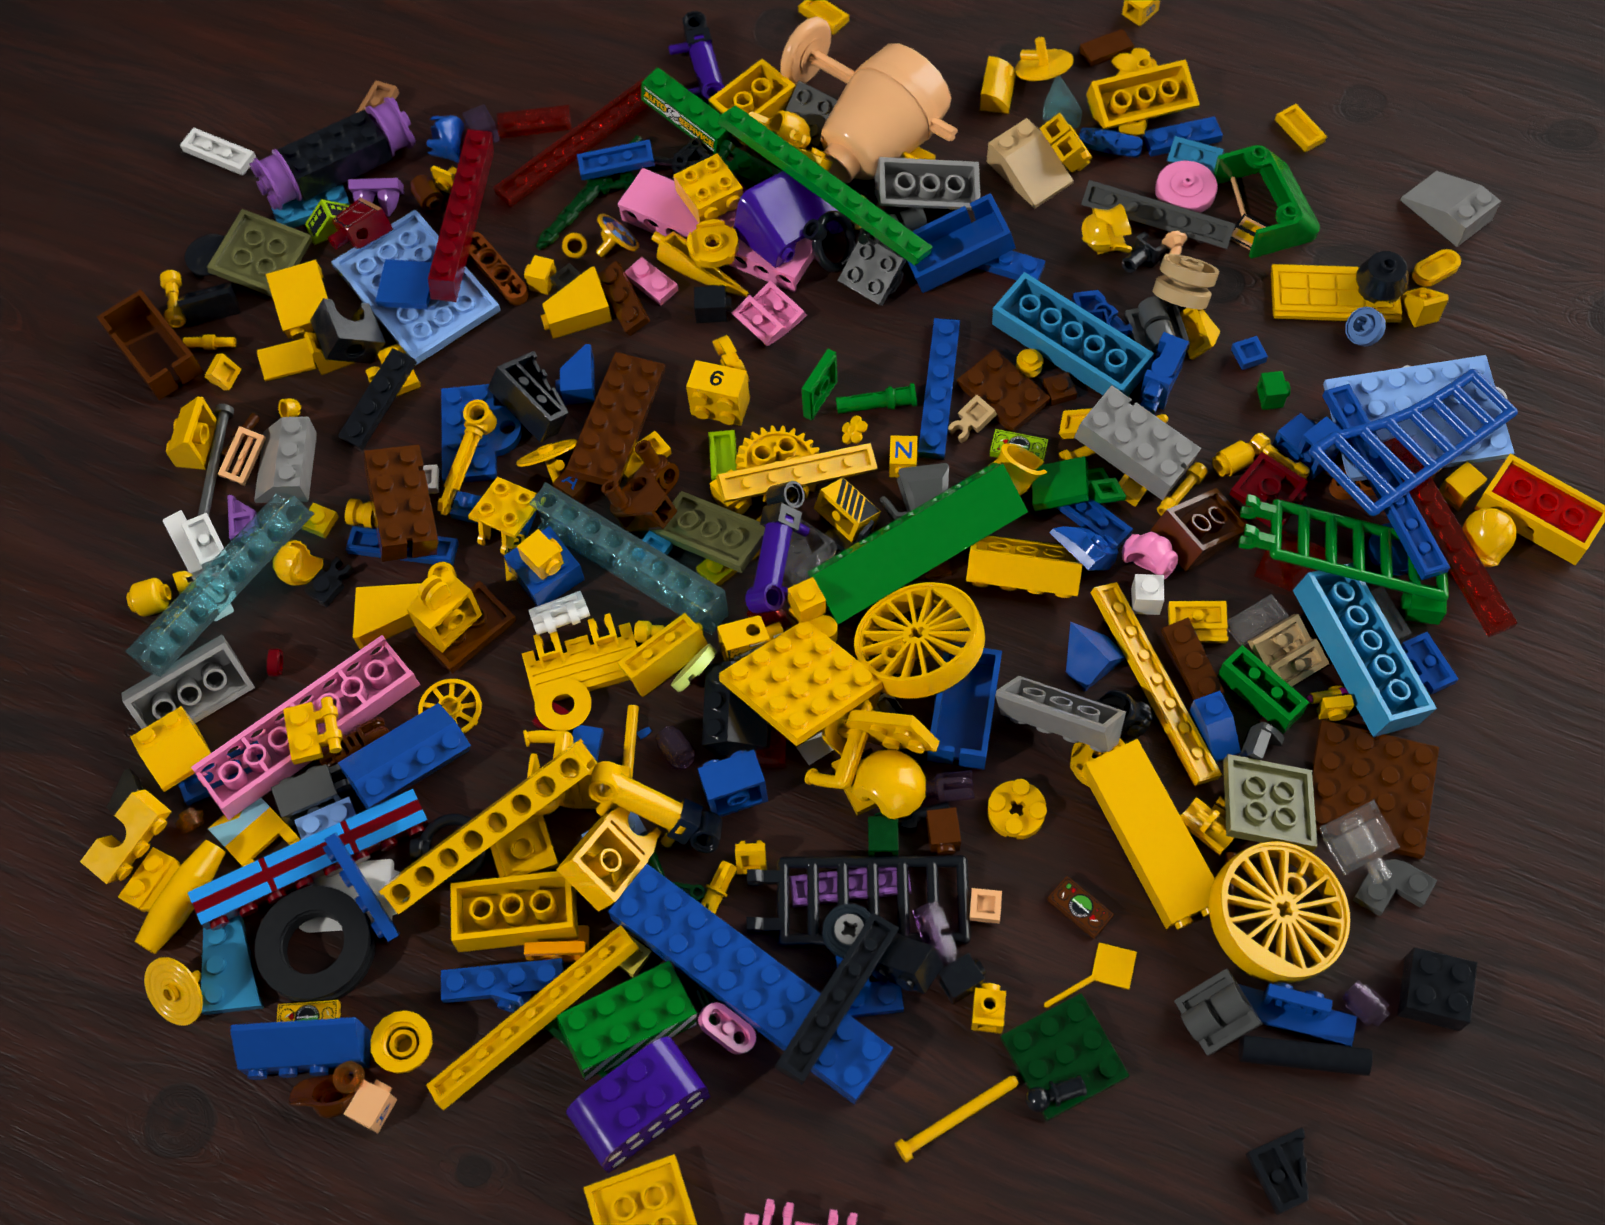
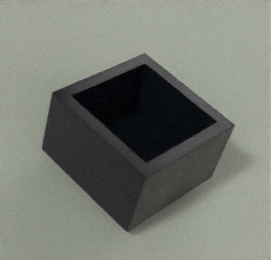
(1437, 989)

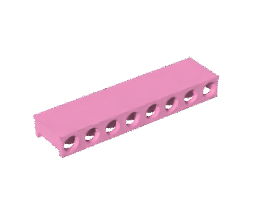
(657, 200)
(357, 694)

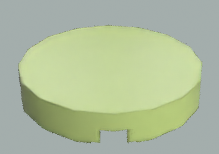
(694, 667)

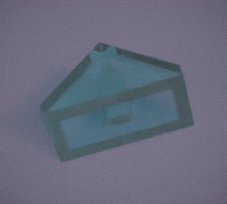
(1061, 100)

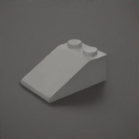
(1452, 205)

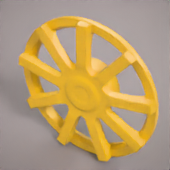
(453, 704)

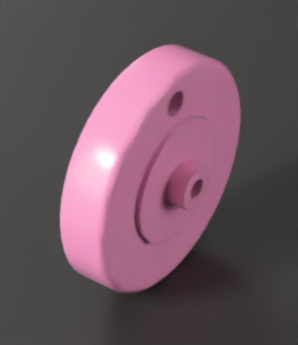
(1187, 186)

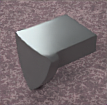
(1258, 738)

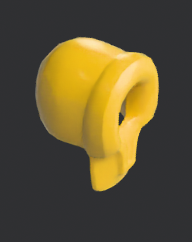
(783, 123)

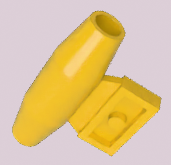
(162, 889)

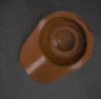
(321, 1096)

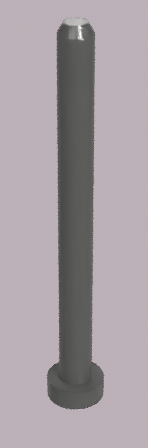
(223, 412)

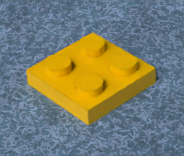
(525, 849)

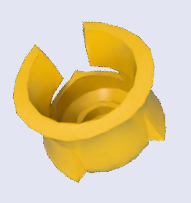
(1105, 230)
(1020, 465)

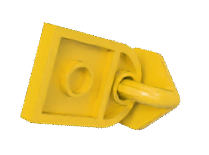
(856, 727)
(576, 795)

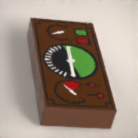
(1080, 907)

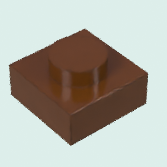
(1059, 388)

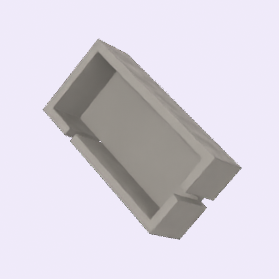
(1137, 442)

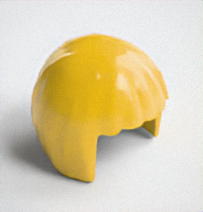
(295, 564)

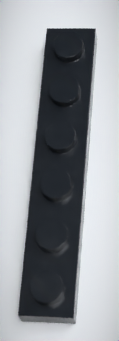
(836, 998)

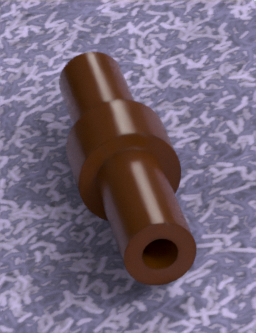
(249, 424)

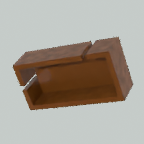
(150, 344)
(400, 502)

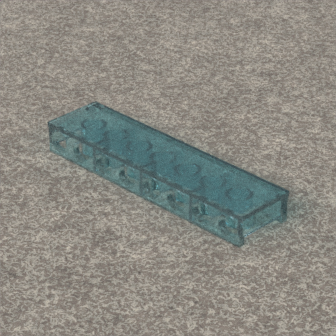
(631, 559)
(218, 584)

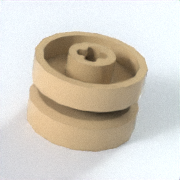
(1185, 281)

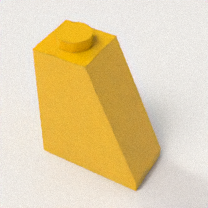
(576, 306)
(382, 611)

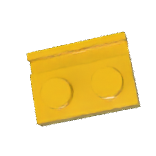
(1207, 618)

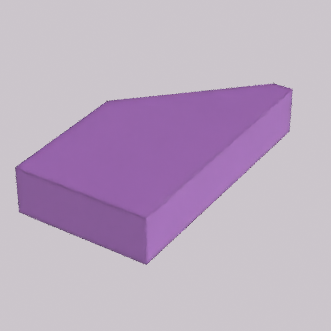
(238, 515)

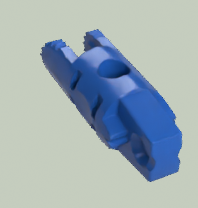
(1111, 142)

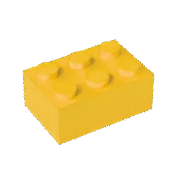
(756, 90)

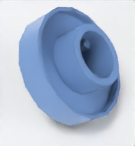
(1365, 326)

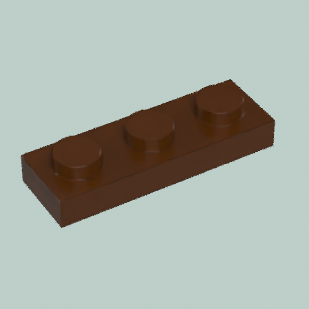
(623, 298)
(1191, 659)

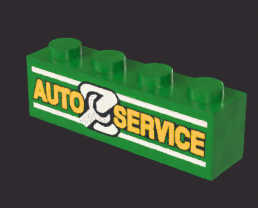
(684, 109)

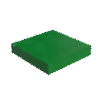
(819, 384)
(1062, 484)

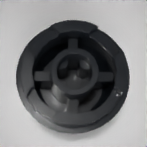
(1383, 277)

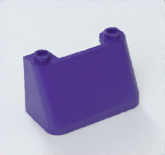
(774, 215)

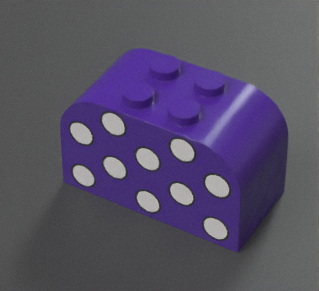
(637, 1102)

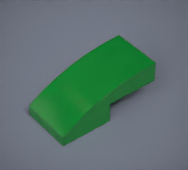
(1102, 488)

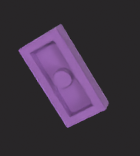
(386, 188)

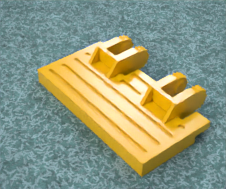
(589, 664)

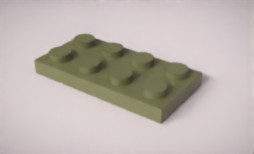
(713, 532)

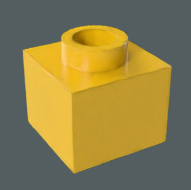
(539, 274)

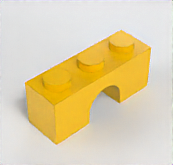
(143, 819)

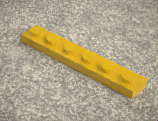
(804, 470)

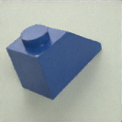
(578, 378)
(1215, 725)

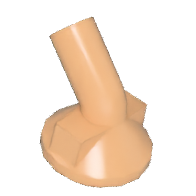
(1174, 241)

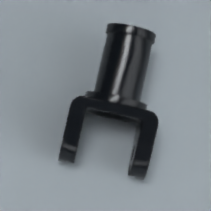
(1143, 253)

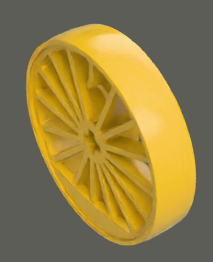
(918, 640)
(1280, 913)

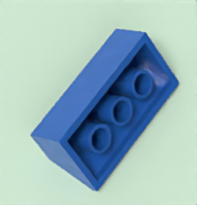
(404, 756)
(299, 1046)

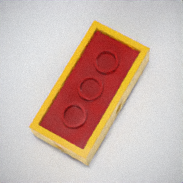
(1545, 509)

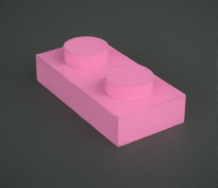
(651, 281)

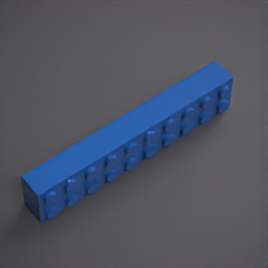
(743, 977)

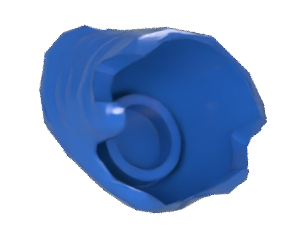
(446, 137)

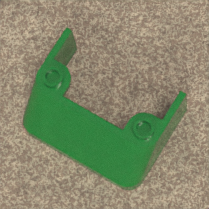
(1294, 215)

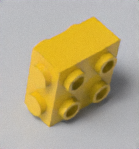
(708, 188)

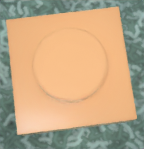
(985, 905)

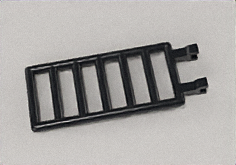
(813, 937)

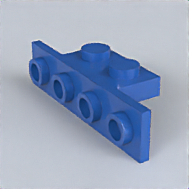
(1301, 1013)

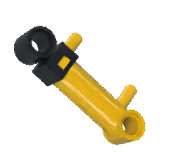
(681, 819)

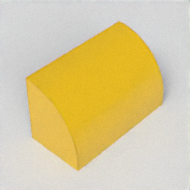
(997, 86)

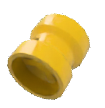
(359, 513)

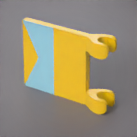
(251, 831)

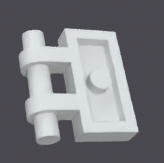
(559, 613)

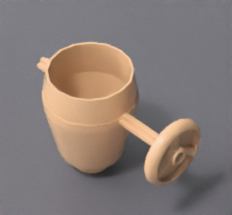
(883, 111)

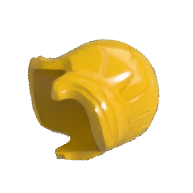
(1490, 534)

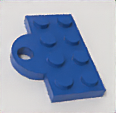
(484, 461)

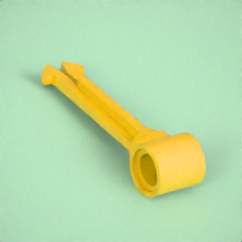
(473, 432)

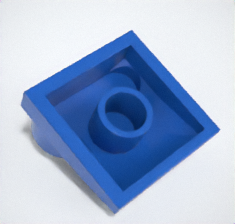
(1087, 547)

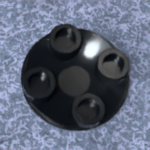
(201, 253)

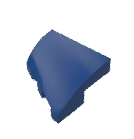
(1095, 303)

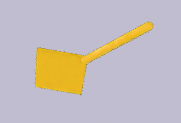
(1111, 967)

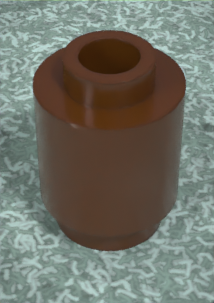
(426, 193)

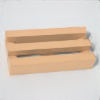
(223, 472)

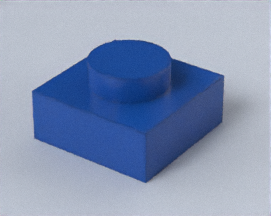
(1249, 352)

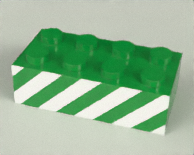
(626, 1019)

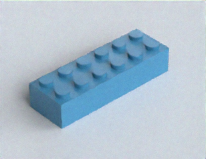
(1071, 337)
(1364, 652)

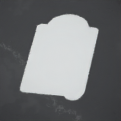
(376, 873)

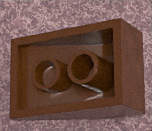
(1200, 527)

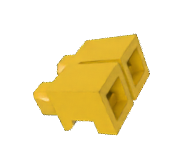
(1066, 143)

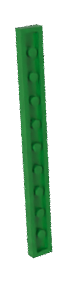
(825, 185)

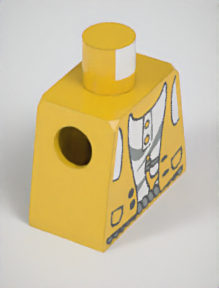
(745, 636)

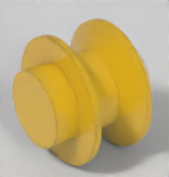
(1030, 362)

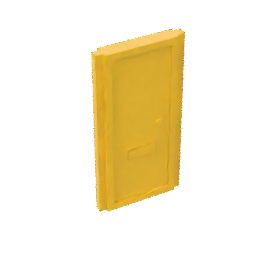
(1322, 294)

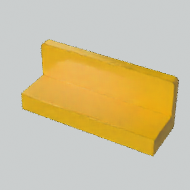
(663, 654)

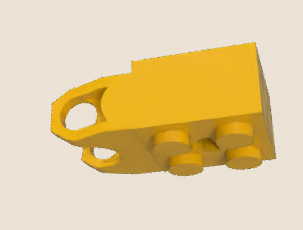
(608, 859)

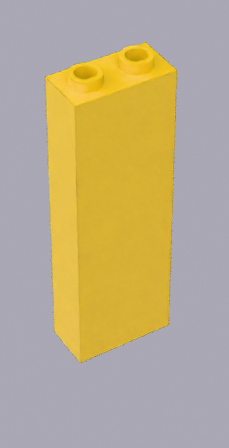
(1151, 833)

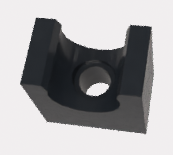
(347, 339)

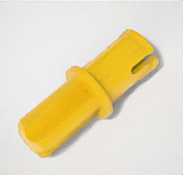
(718, 886)

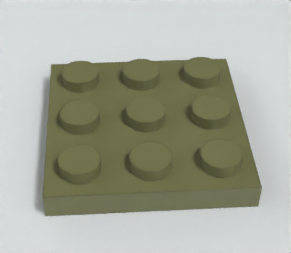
(257, 248)
(1269, 802)

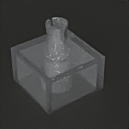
(1361, 840)

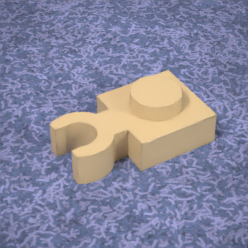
(973, 415)

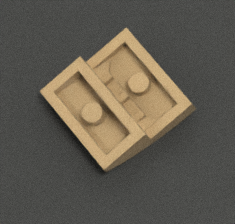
(1289, 650)

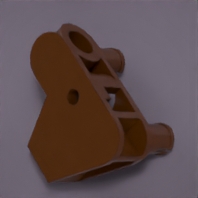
(644, 498)

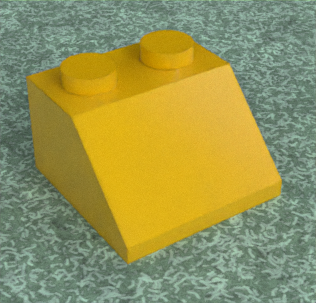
(192, 435)
(171, 747)

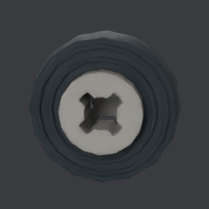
(836, 924)

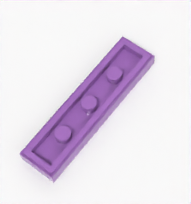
(857, 886)

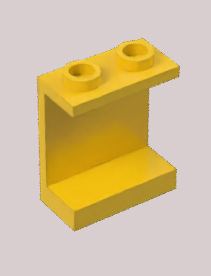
(296, 296)

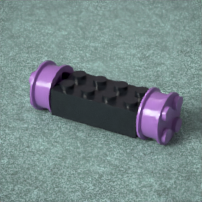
(333, 154)

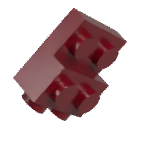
(1268, 482)

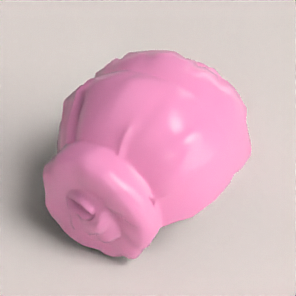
(1150, 553)

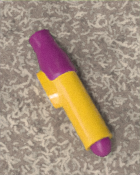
(1316, 697)

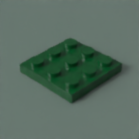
(1061, 1047)

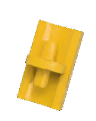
(1207, 825)

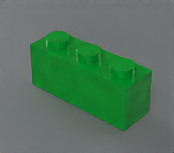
(1262, 689)

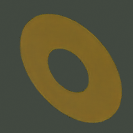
(566, 722)

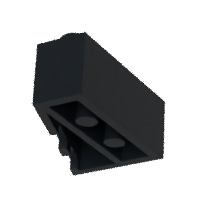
(528, 396)

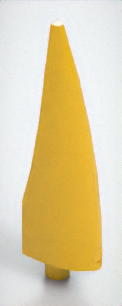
(674, 253)

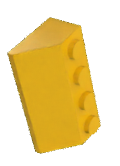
(1142, 94)
(1024, 565)

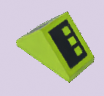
(320, 221)

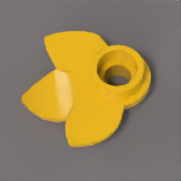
(1137, 60)

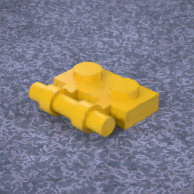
(303, 731)

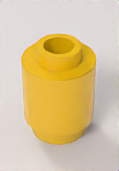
(1233, 458)

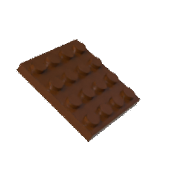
(1360, 768)

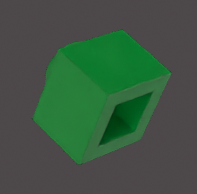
(1273, 390)

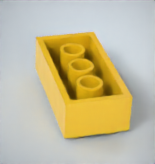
(512, 911)

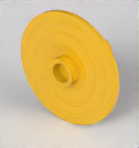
(1042, 63)
(548, 453)
(174, 990)

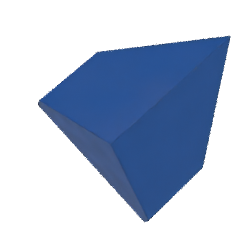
(1090, 656)

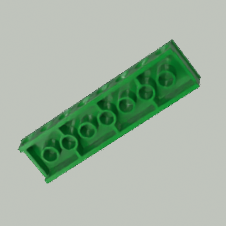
(918, 541)

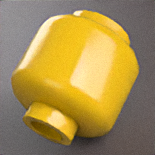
(148, 597)

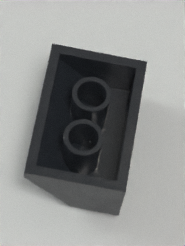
(728, 720)

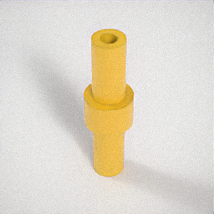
(209, 342)

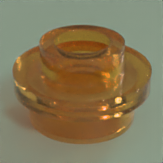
(190, 820)
(340, 1075)

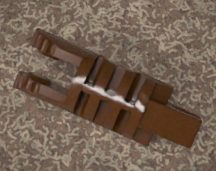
(355, 741)

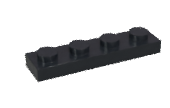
(377, 399)

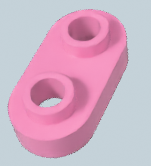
(727, 1025)

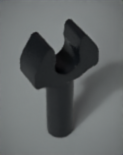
(911, 824)

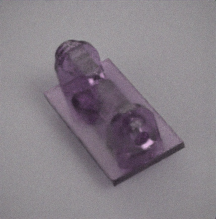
(930, 921)

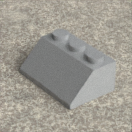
(286, 460)

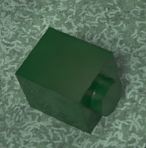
(882, 835)

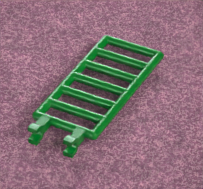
(1274, 540)

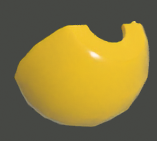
(891, 782)

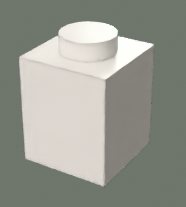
(1147, 594)

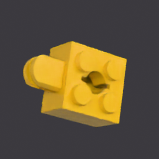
(443, 609)

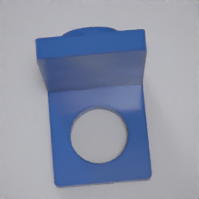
(508, 1001)

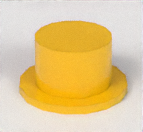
(401, 1042)

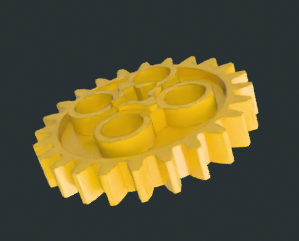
(771, 448)

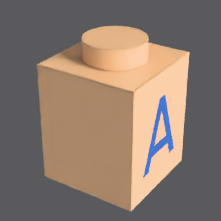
(371, 1105)

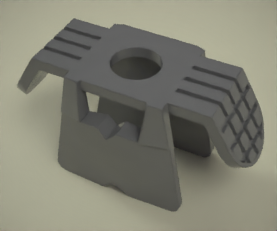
(918, 486)

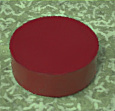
(275, 662)

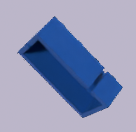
(962, 244)
(965, 713)

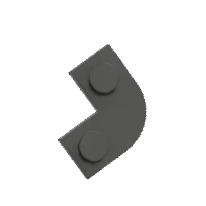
(1405, 881)

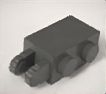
(309, 791)

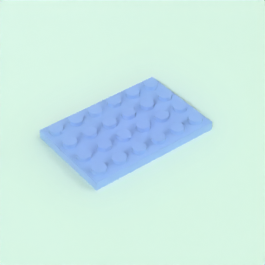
(416, 330)
(1397, 389)

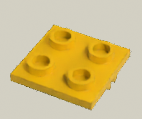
(505, 509)

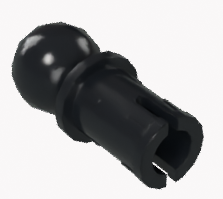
(1039, 1099)

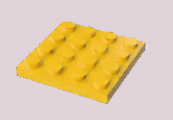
(800, 682)

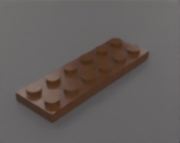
(615, 419)

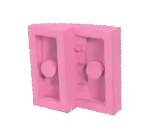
(769, 314)

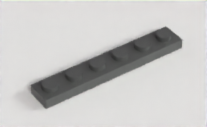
(1160, 214)

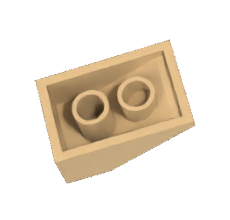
(1028, 163)

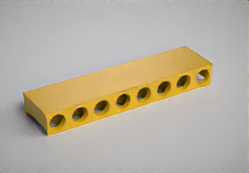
(489, 826)

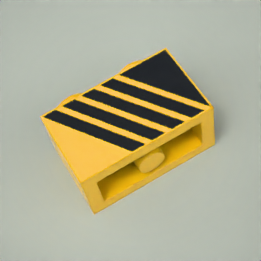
(846, 508)

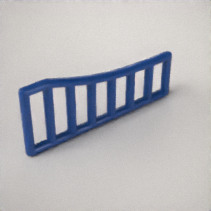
(1413, 412)

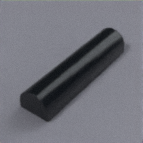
(1305, 1055)

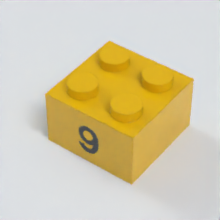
(718, 393)

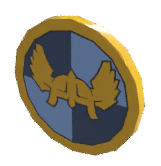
(613, 233)

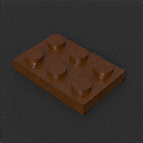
(1005, 390)
(485, 629)

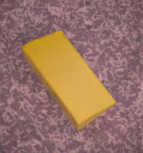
(285, 359)

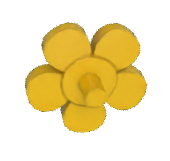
(854, 430)

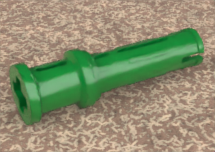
(889, 398)

